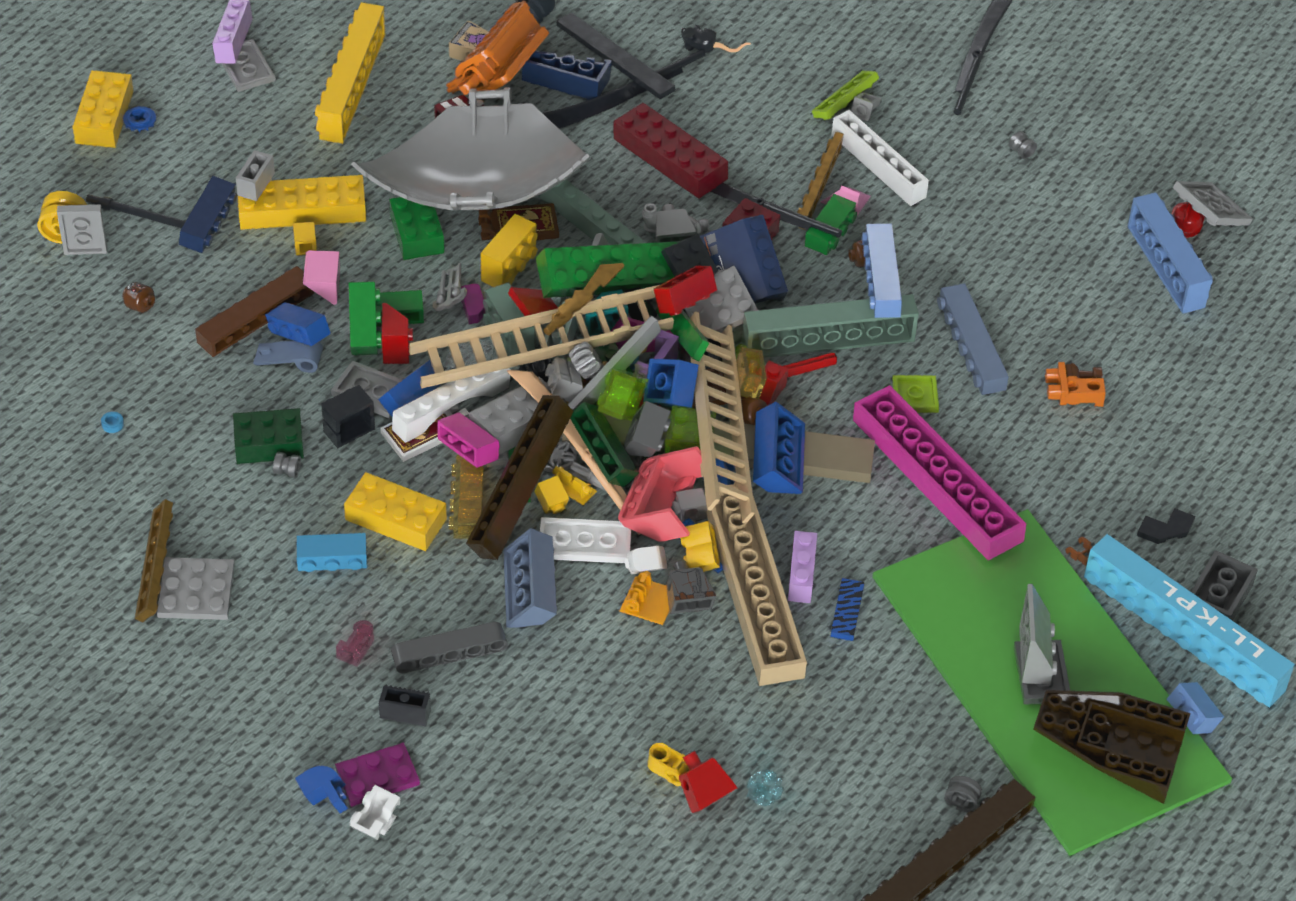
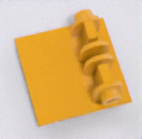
(646, 599)

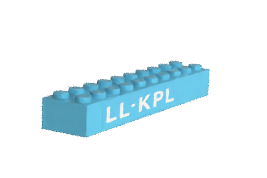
(1188, 620)

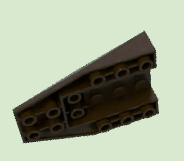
(1117, 735)

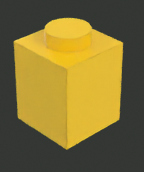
(304, 237)
(552, 495)

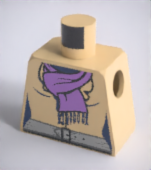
(466, 40)

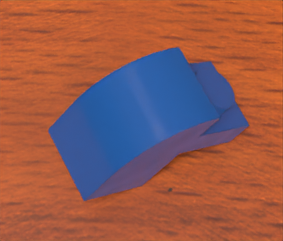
(321, 783)

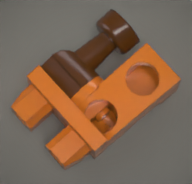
(1075, 385)

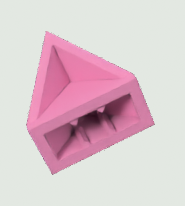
(853, 195)

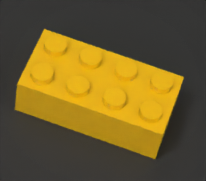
(102, 109)
(395, 511)

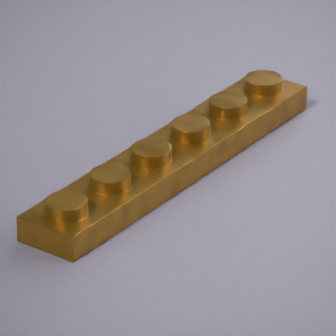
(821, 176)
(153, 563)

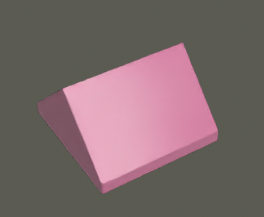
(323, 274)

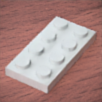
(587, 539)

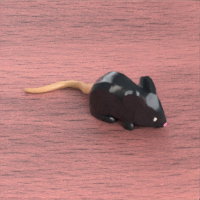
(704, 40)

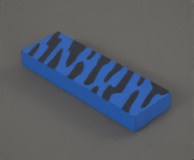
(847, 609)

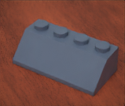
(530, 580)

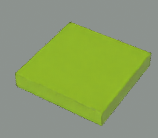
(918, 391)

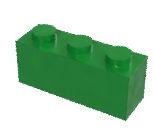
(837, 213)
(405, 302)

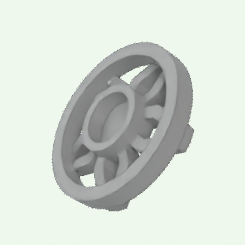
(562, 456)

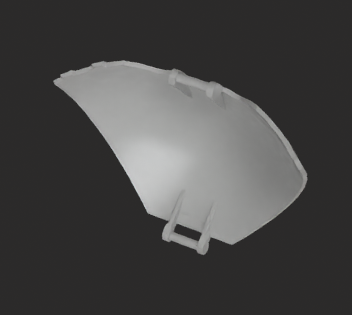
(478, 157)

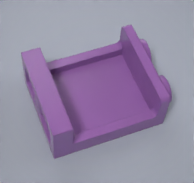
(665, 348)

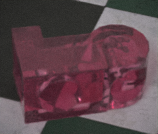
(357, 644)

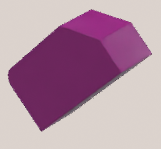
(473, 303)

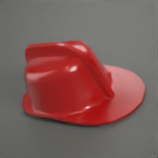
(1188, 219)

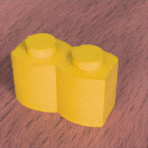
(701, 547)

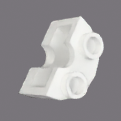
(377, 813)

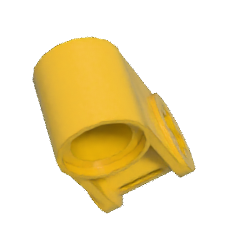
(669, 766)

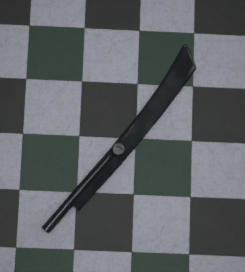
(977, 49)
(581, 111)
(786, 215)

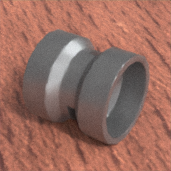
(1021, 143)
(288, 465)

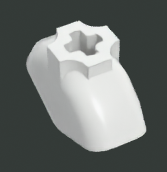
(646, 559)

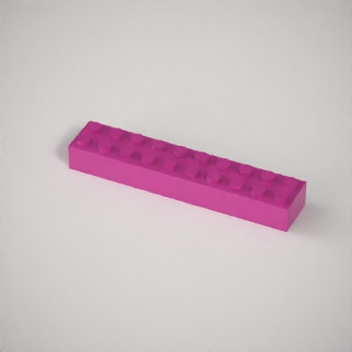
(939, 472)

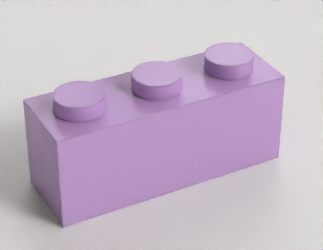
(802, 567)

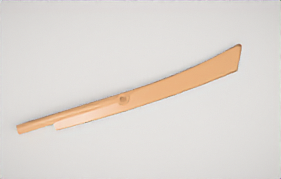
(537, 389)

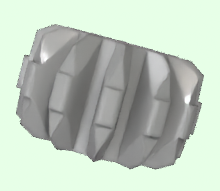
(586, 360)

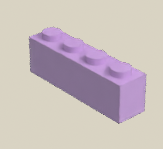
(232, 31)

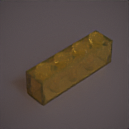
(467, 499)

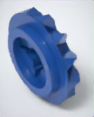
(139, 113)

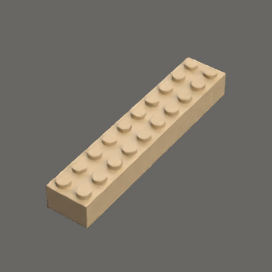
(757, 593)

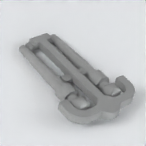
(453, 289)

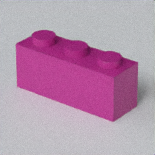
(468, 440)

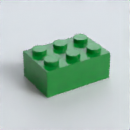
(416, 228)
(364, 318)

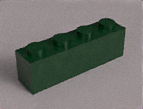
(604, 445)

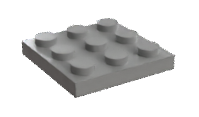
(1212, 203)
(726, 304)
(196, 588)

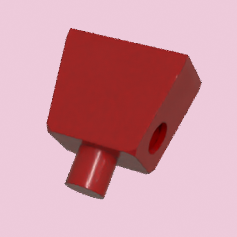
(704, 782)

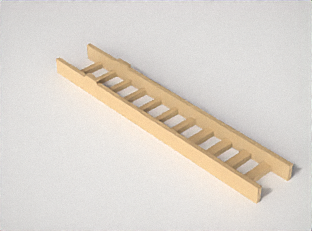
(525, 357)
(709, 469)

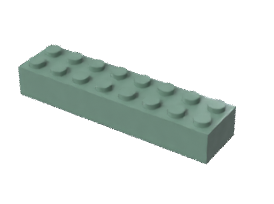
(827, 327)

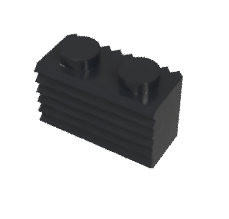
(404, 705)

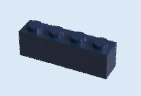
(207, 214)

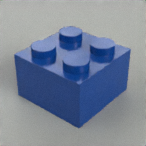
(671, 383)

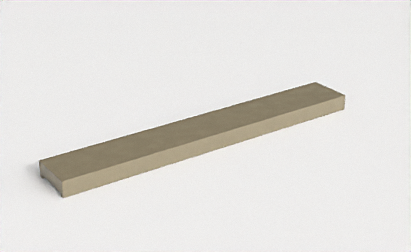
(823, 453)

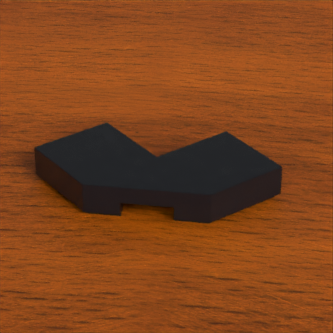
(1158, 532)

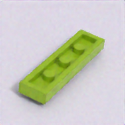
(845, 94)

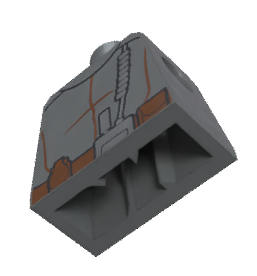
(688, 589)

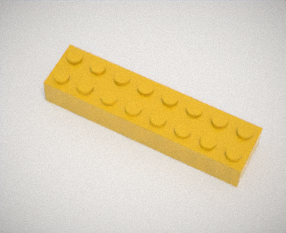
(350, 73)

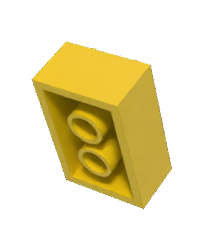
(509, 251)

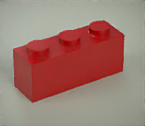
(685, 290)

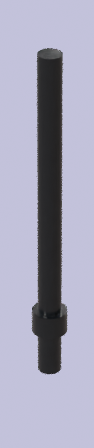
(108, 203)

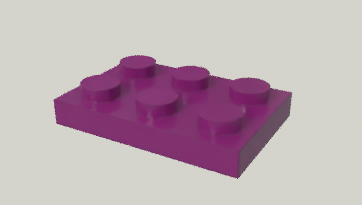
(385, 768)

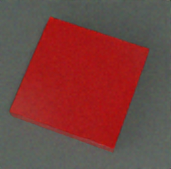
(531, 300)

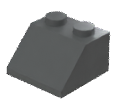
(646, 430)

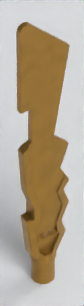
(580, 298)

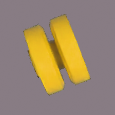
(48, 220)

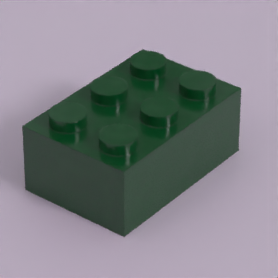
(265, 433)

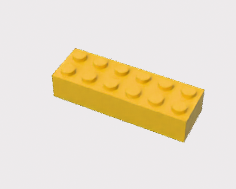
(305, 200)

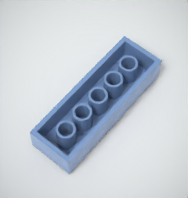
(1169, 252)

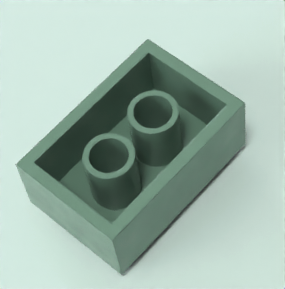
(500, 308)

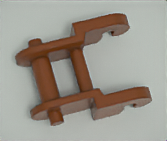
(1077, 555)

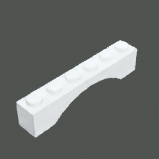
(419, 414)

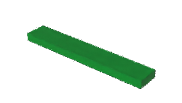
(689, 335)

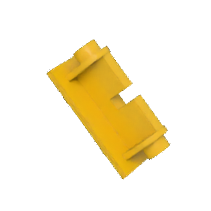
(574, 487)

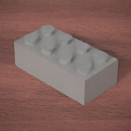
(507, 416)

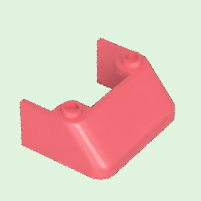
(653, 491)

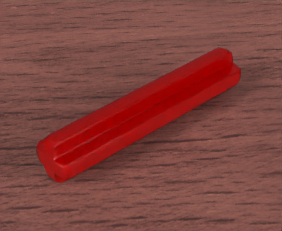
(811, 364)

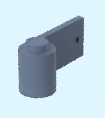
(303, 355)

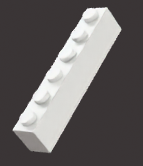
(881, 158)

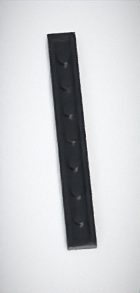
(620, 58)

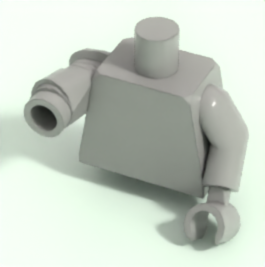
(671, 223)

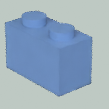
(1194, 700)

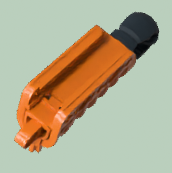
(503, 48)

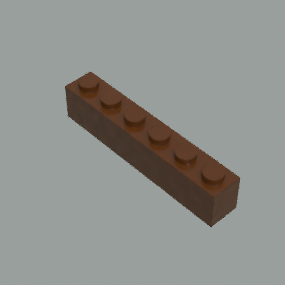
(250, 313)

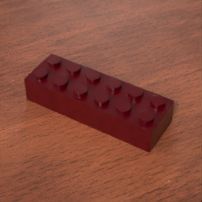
(670, 150)

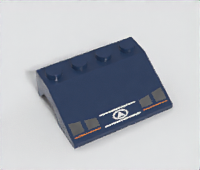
(751, 251)

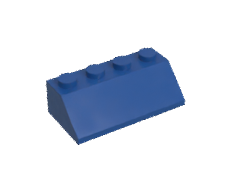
(778, 450)

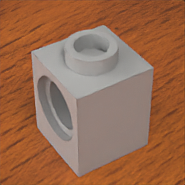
(690, 504)

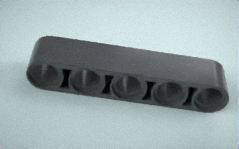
(449, 647)

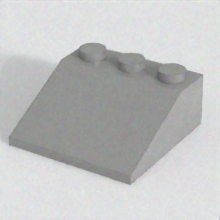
(1036, 640)

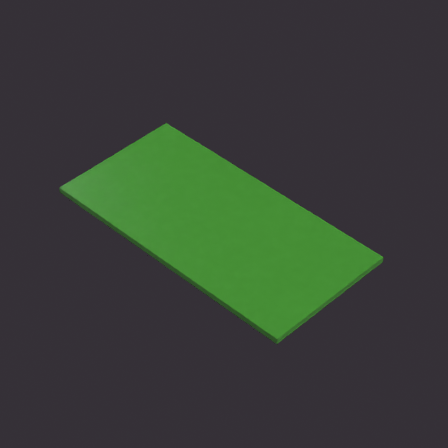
(967, 623)

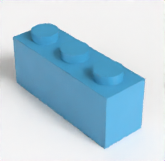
(331, 552)

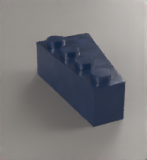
(567, 74)

